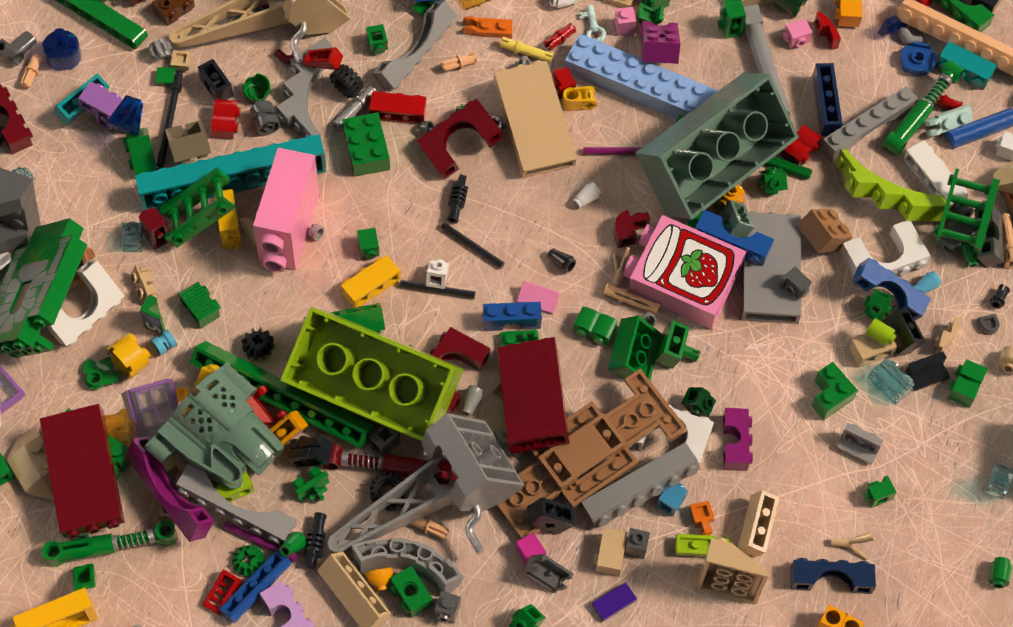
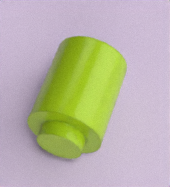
(881, 332)

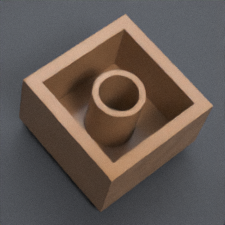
(824, 230)

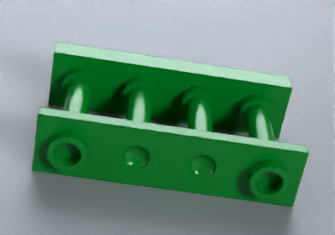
(189, 198)
(979, 223)

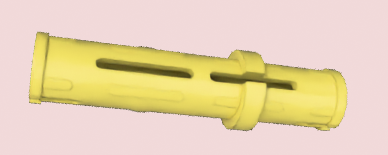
(527, 50)

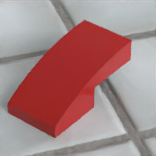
(826, 28)

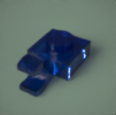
(890, 26)

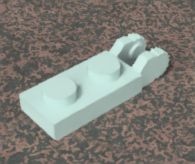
(949, 120)

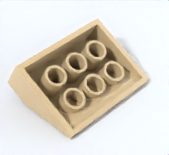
(731, 572)

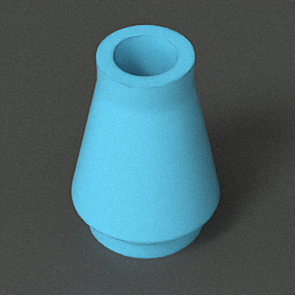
(928, 282)

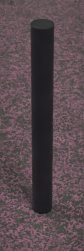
(472, 245)
(448, 290)

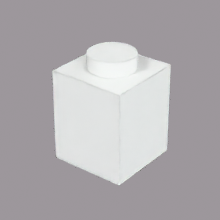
(1005, 146)

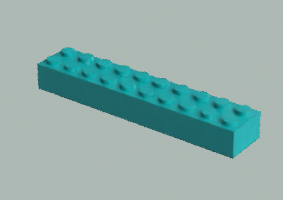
(245, 168)

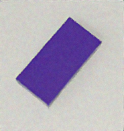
(614, 602)

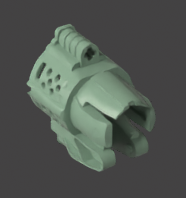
(235, 435)

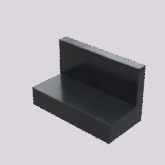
(928, 371)

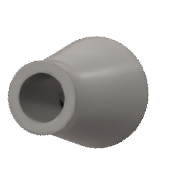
(471, 399)

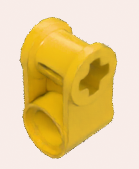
(580, 98)

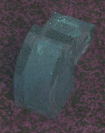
(998, 481)

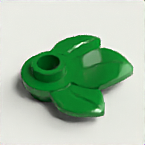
(101, 371)

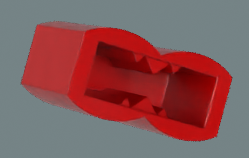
(225, 118)
(801, 148)

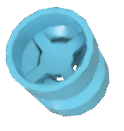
(163, 342)

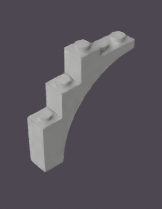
(297, 91)

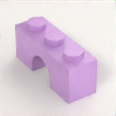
(279, 599)

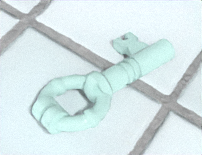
(593, 23)

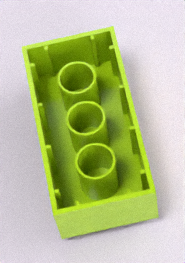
(371, 373)

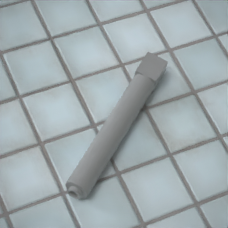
(760, 49)

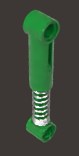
(898, 139)
(106, 544)

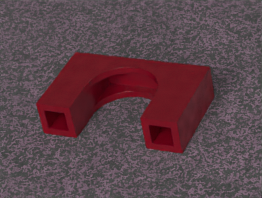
(470, 116)
(460, 347)

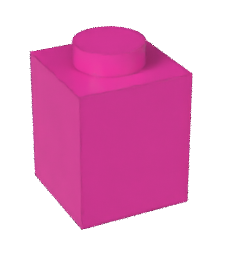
(529, 546)

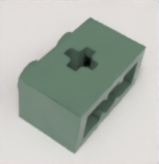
(736, 219)

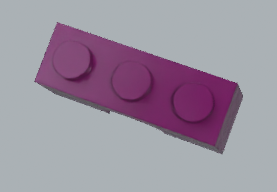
(737, 422)

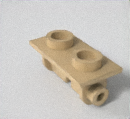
(140, 278)

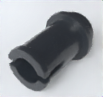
(998, 300)

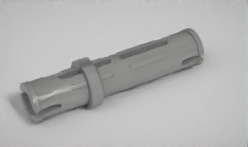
(358, 103)

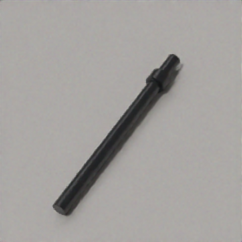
(175, 89)

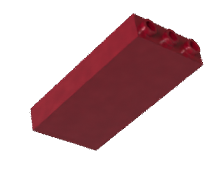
(533, 395)
(82, 471)

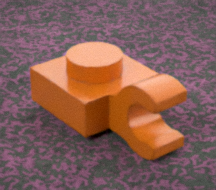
(702, 515)

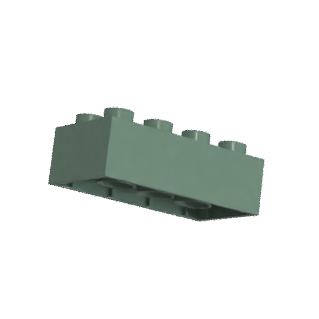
(717, 145)

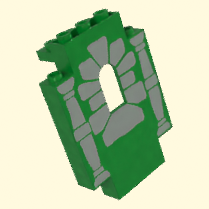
(49, 266)

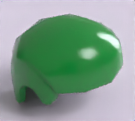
(257, 88)

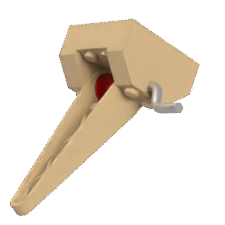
(306, 15)

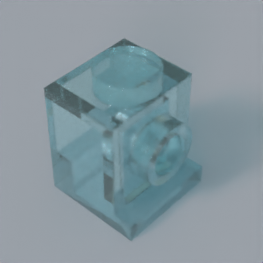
(131, 237)

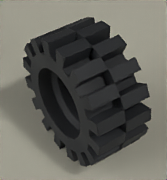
(346, 81)
(379, 482)

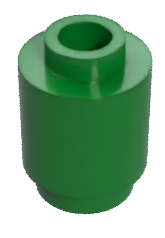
(1000, 572)

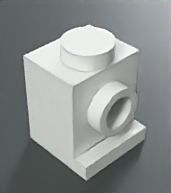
(439, 269)

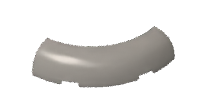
(405, 553)

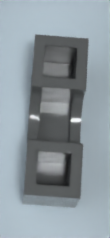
(992, 249)

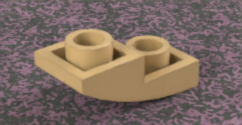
(943, 341)

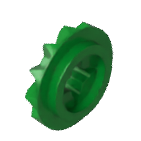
(242, 567)

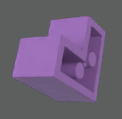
(99, 102)

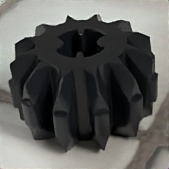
(265, 344)

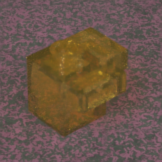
(120, 426)

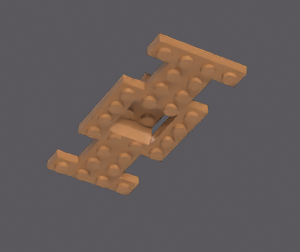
(592, 439)

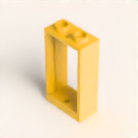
(67, 611)

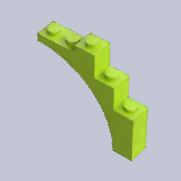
(887, 195)

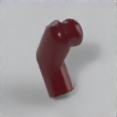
(283, 57)

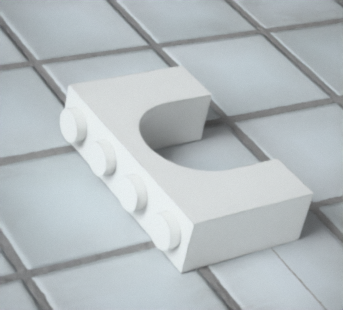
(908, 242)
(103, 297)
(696, 436)

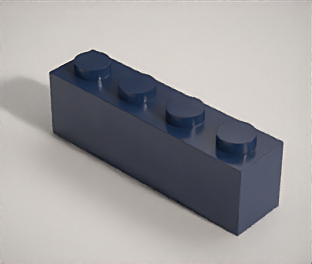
(827, 98)

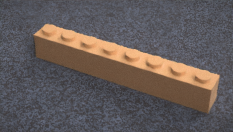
(950, 30)

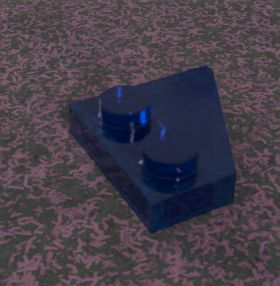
(127, 116)

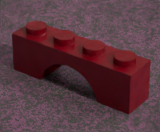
(14, 134)

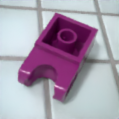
(660, 43)

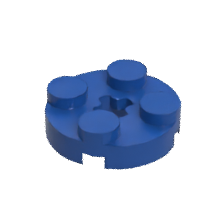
(915, 67)

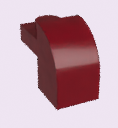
(625, 227)

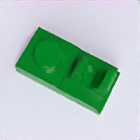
(515, 337)

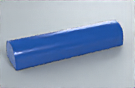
(980, 128)
(251, 589)

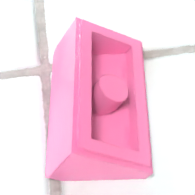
(535, 293)

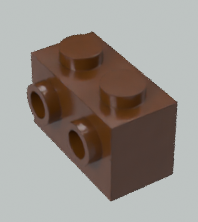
(171, 10)

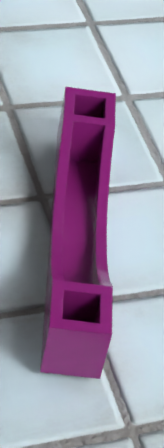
(189, 518)

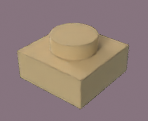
(181, 60)

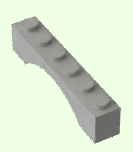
(436, 21)
(848, 135)
(272, 524)

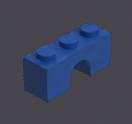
(523, 313)

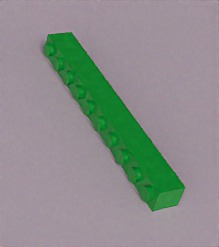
(289, 398)

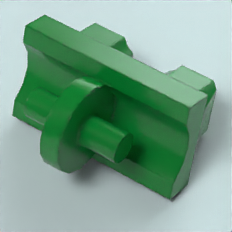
(313, 488)

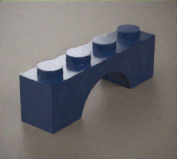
(858, 576)

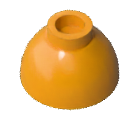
(379, 577)

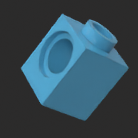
(672, 499)

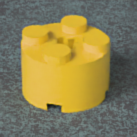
(128, 355)

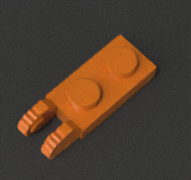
(488, 27)

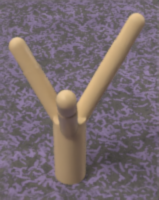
(619, 271)
(847, 543)

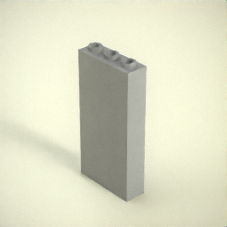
(760, 291)

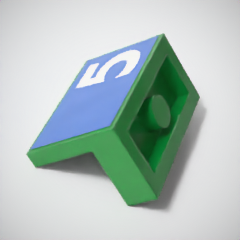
(151, 315)

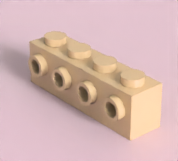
(353, 591)

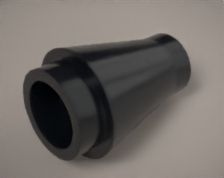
(562, 260)

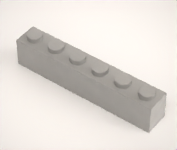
(641, 485)

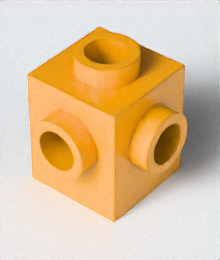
(736, 194)

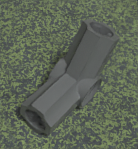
(15, 51)

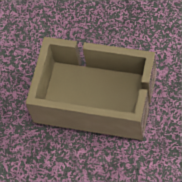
(188, 146)

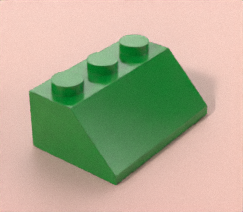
(634, 347)

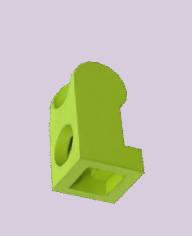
(231, 495)

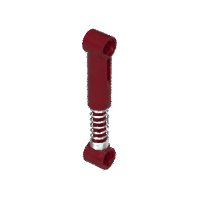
(397, 464)

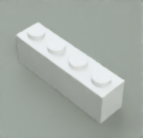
(931, 171)

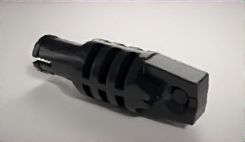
(457, 199)
(315, 540)

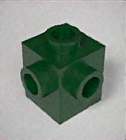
(698, 401)

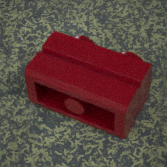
(153, 227)

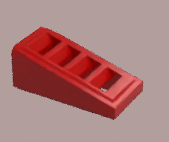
(324, 58)
(220, 581)

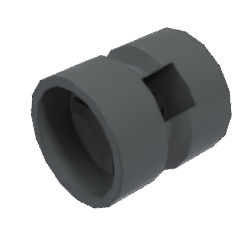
(265, 117)

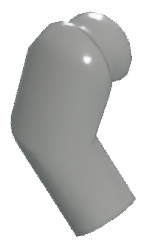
(906, 37)

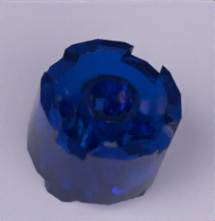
(62, 50)

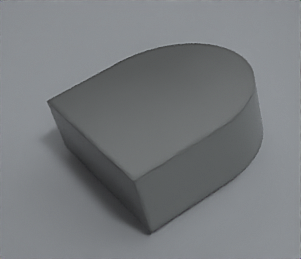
(988, 324)

